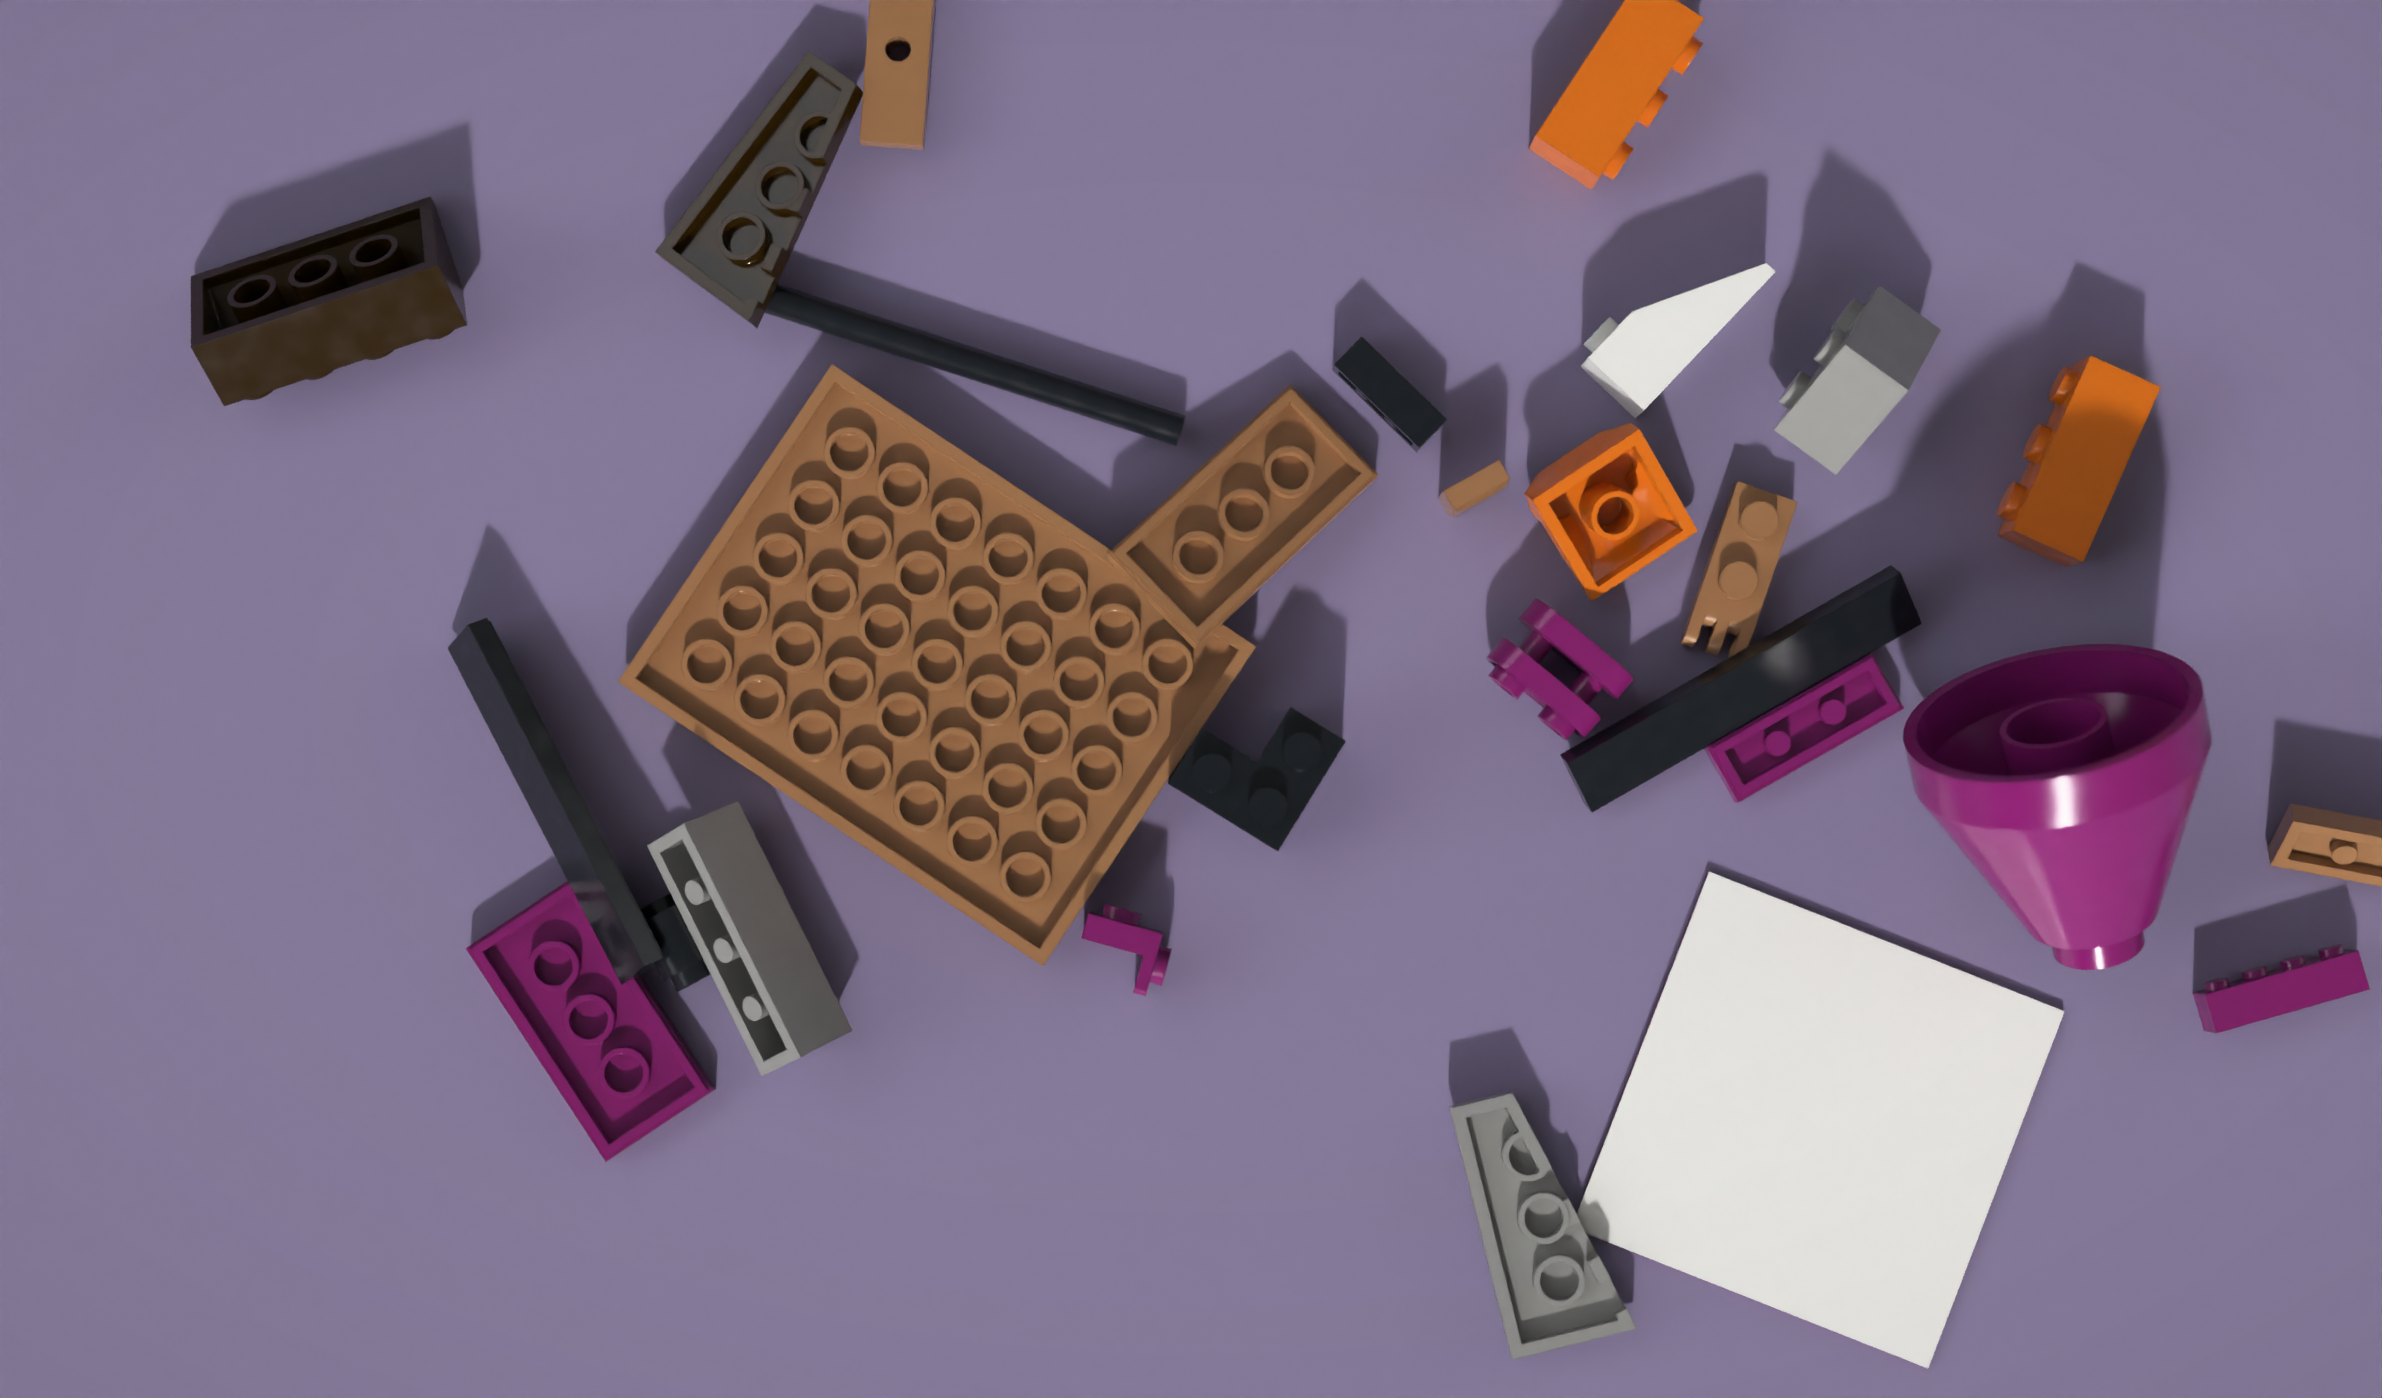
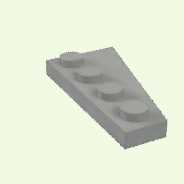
(1536, 1250)

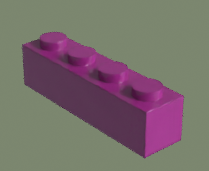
(2281, 990)

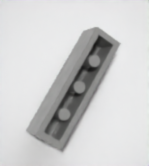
(749, 937)

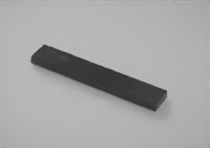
(1741, 688)
(555, 801)

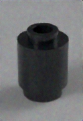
(681, 956)

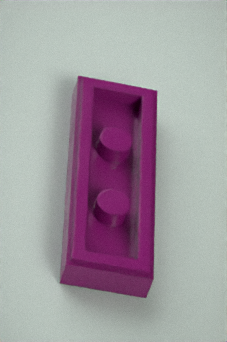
(1804, 728)

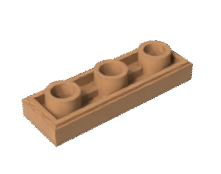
(897, 90)

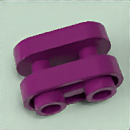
(1564, 708)

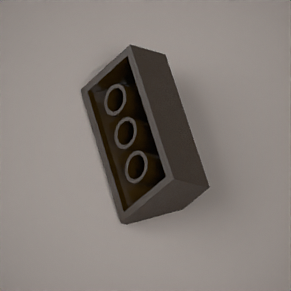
(325, 302)

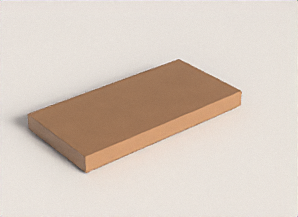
(1242, 516)

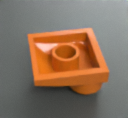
(1609, 508)

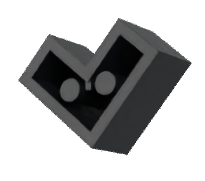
(1264, 794)

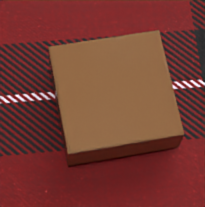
(1474, 489)

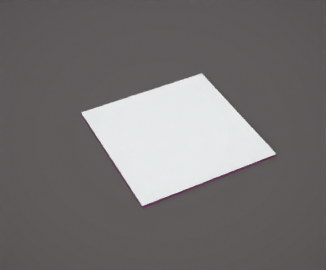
(1818, 1119)

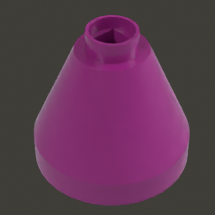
(2067, 786)

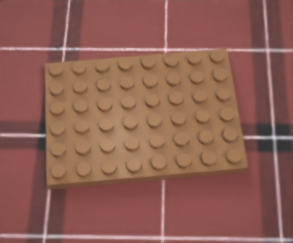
(933, 665)

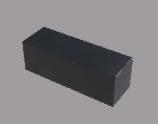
(1389, 394)

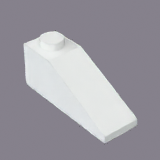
(1661, 339)

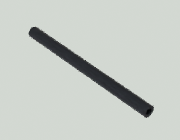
(976, 364)

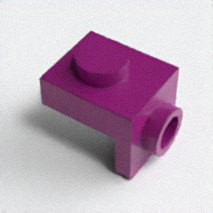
(1121, 930)

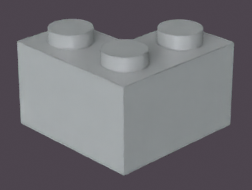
(1860, 379)

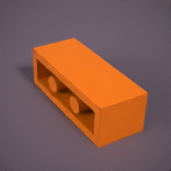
(1618, 88)
(2076, 460)

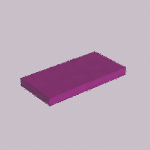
(597, 1039)

